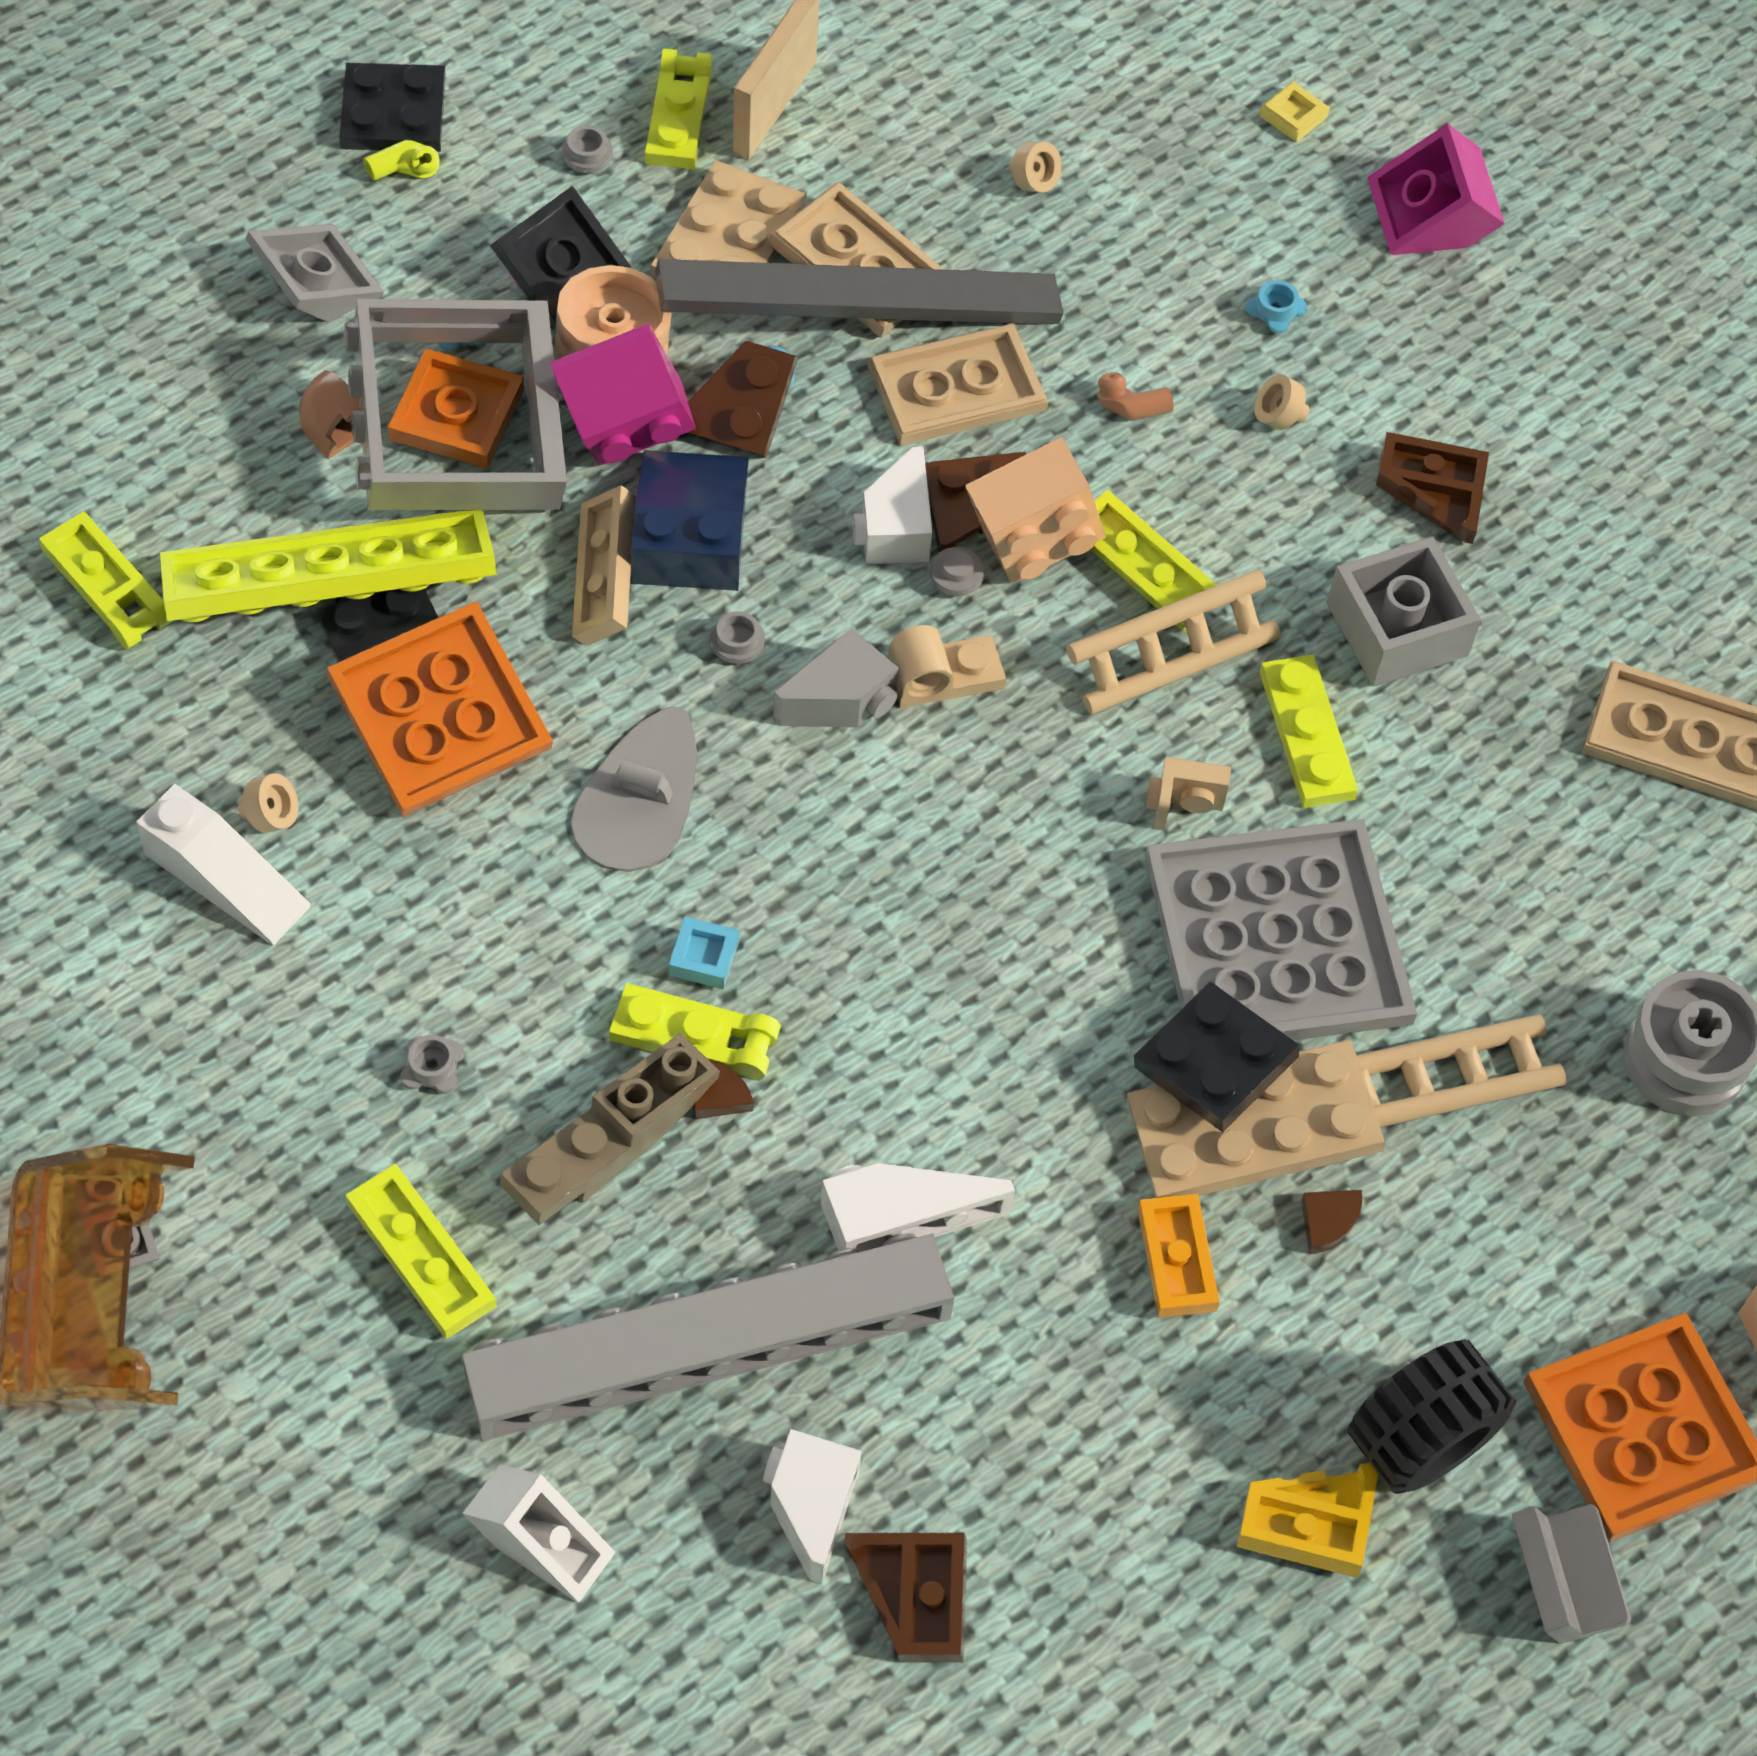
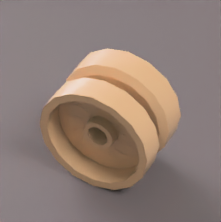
(606, 304)

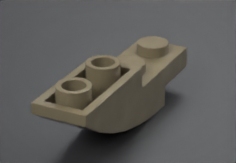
(612, 1134)

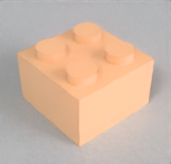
(1036, 511)

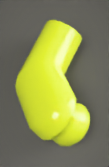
(404, 157)

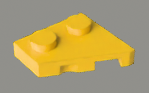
(1311, 1519)

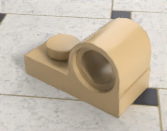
(943, 671)

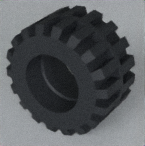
(1431, 1416)

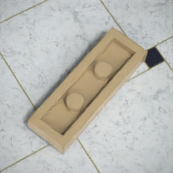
(603, 566)

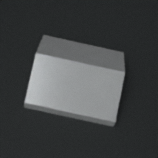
(315, 268)

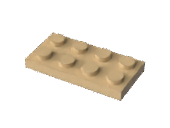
(1301, 1122)

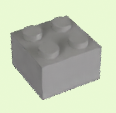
(1403, 611)

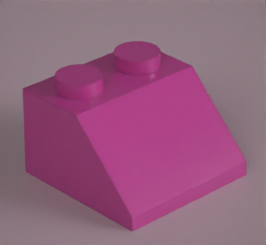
(1436, 195)
(624, 395)

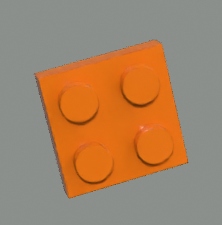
(456, 408)

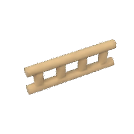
(1144, 631)
(1465, 1048)

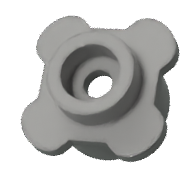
(432, 1048)

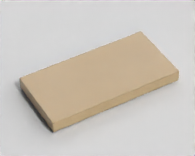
(1676, 733)

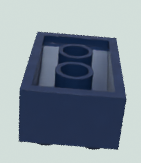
(689, 520)

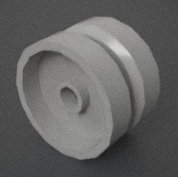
(1692, 1043)

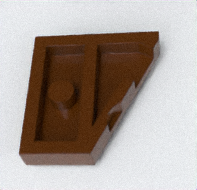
(1435, 480)
(948, 498)

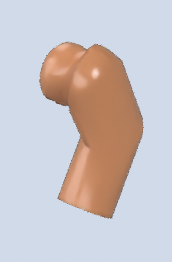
(1130, 404)

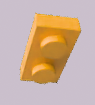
(1178, 1255)

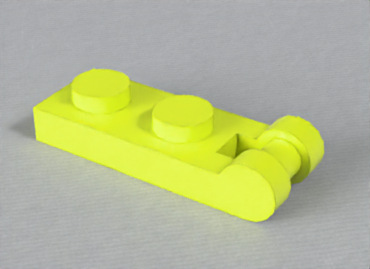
(678, 110)
(104, 578)
(653, 1018)

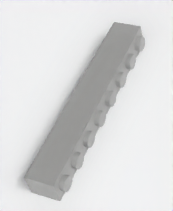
(706, 1335)

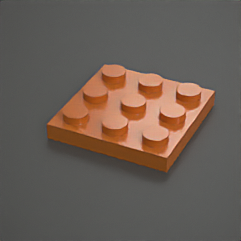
(439, 708)
(1646, 1426)

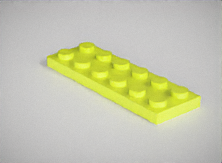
(326, 565)

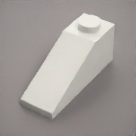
(219, 864)
(892, 1200)

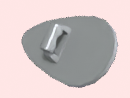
(639, 795)

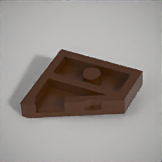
(744, 399)
(917, 1590)

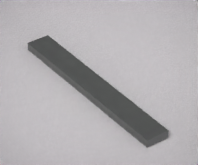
(857, 292)

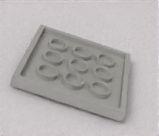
(1284, 927)

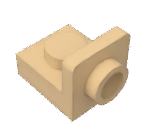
(1189, 783)

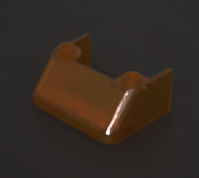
(72, 1275)

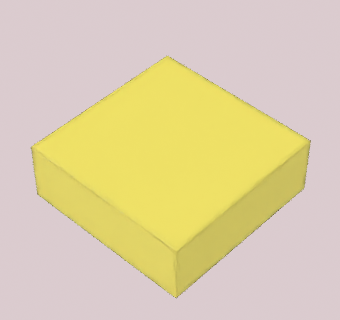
(1294, 111)

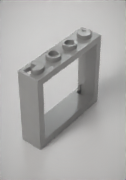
(461, 323)

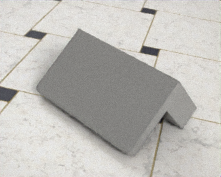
(1571, 1572)

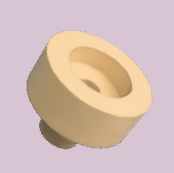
(1036, 166)
(1281, 402)
(269, 803)

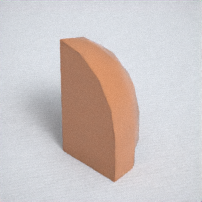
(327, 413)

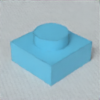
(704, 952)

